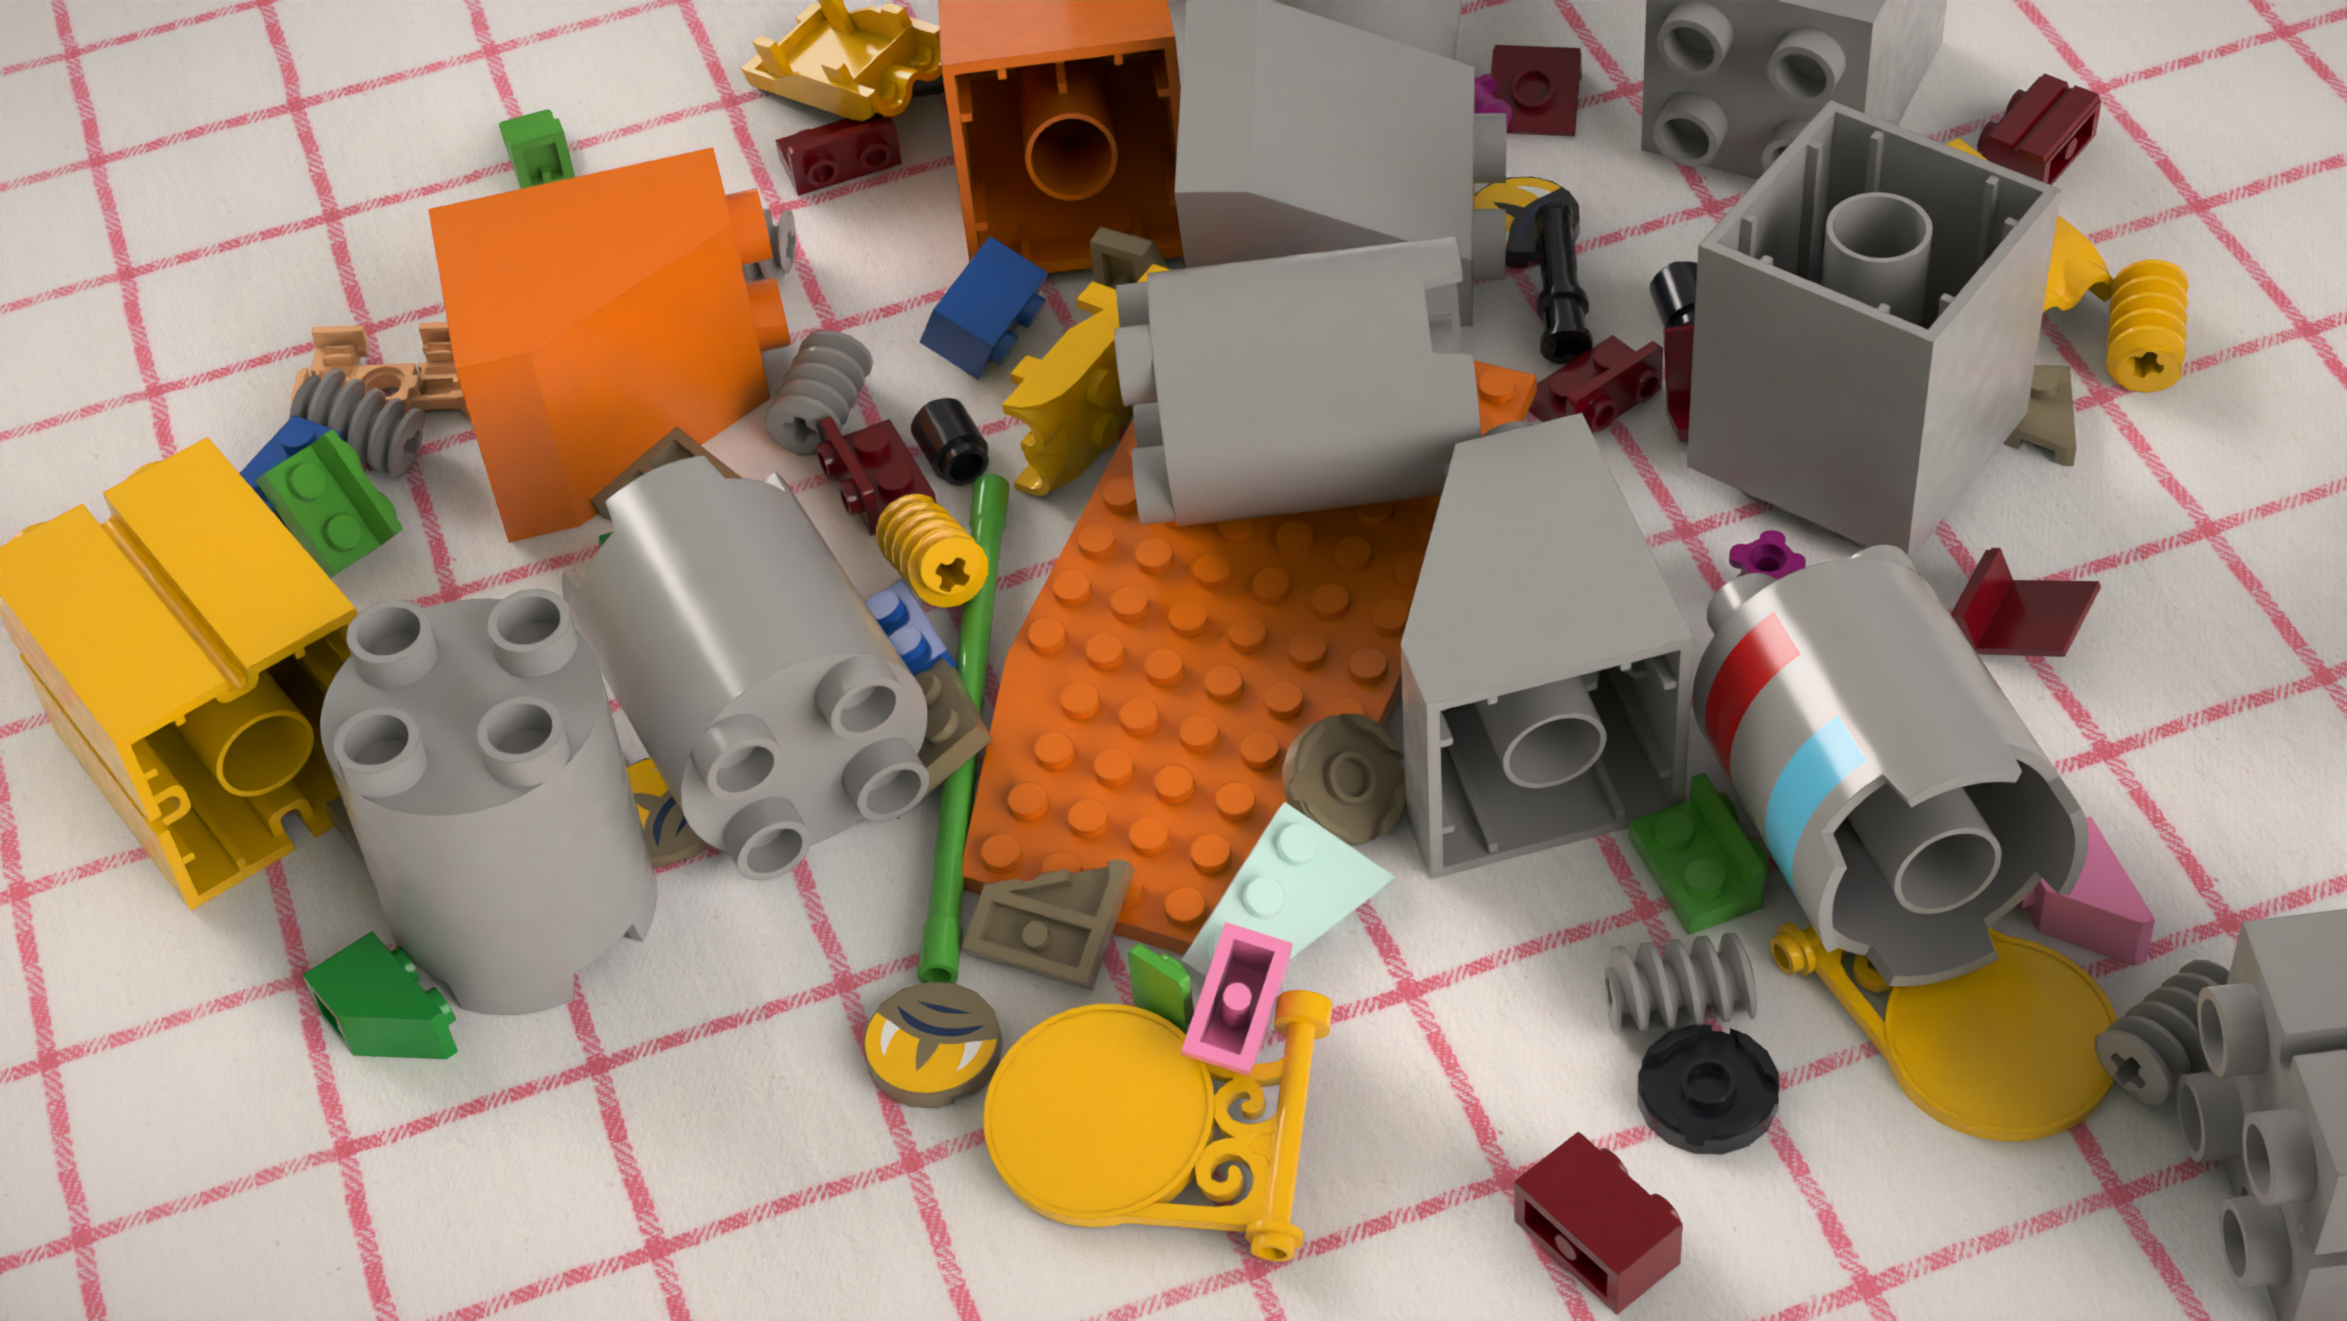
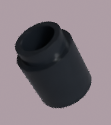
(1675, 293)
(950, 441)

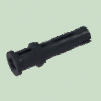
(1561, 302)

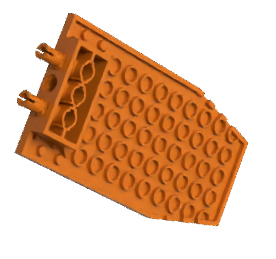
(1177, 672)

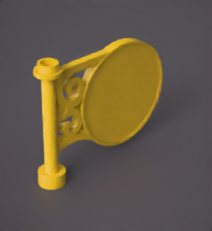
(1984, 1051)
(1110, 1123)

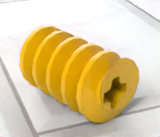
(2147, 325)
(931, 551)

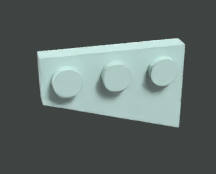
(1290, 888)

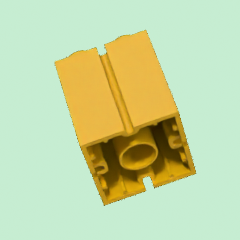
(184, 663)

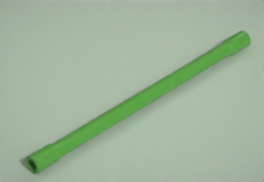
(942, 929)

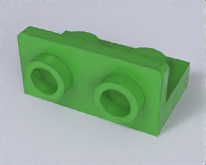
(330, 503)
(1702, 858)

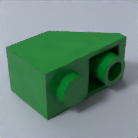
(377, 1004)

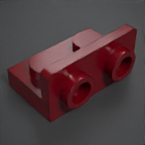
(839, 152)
(1601, 383)
(870, 468)

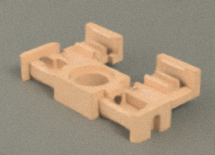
(431, 390)

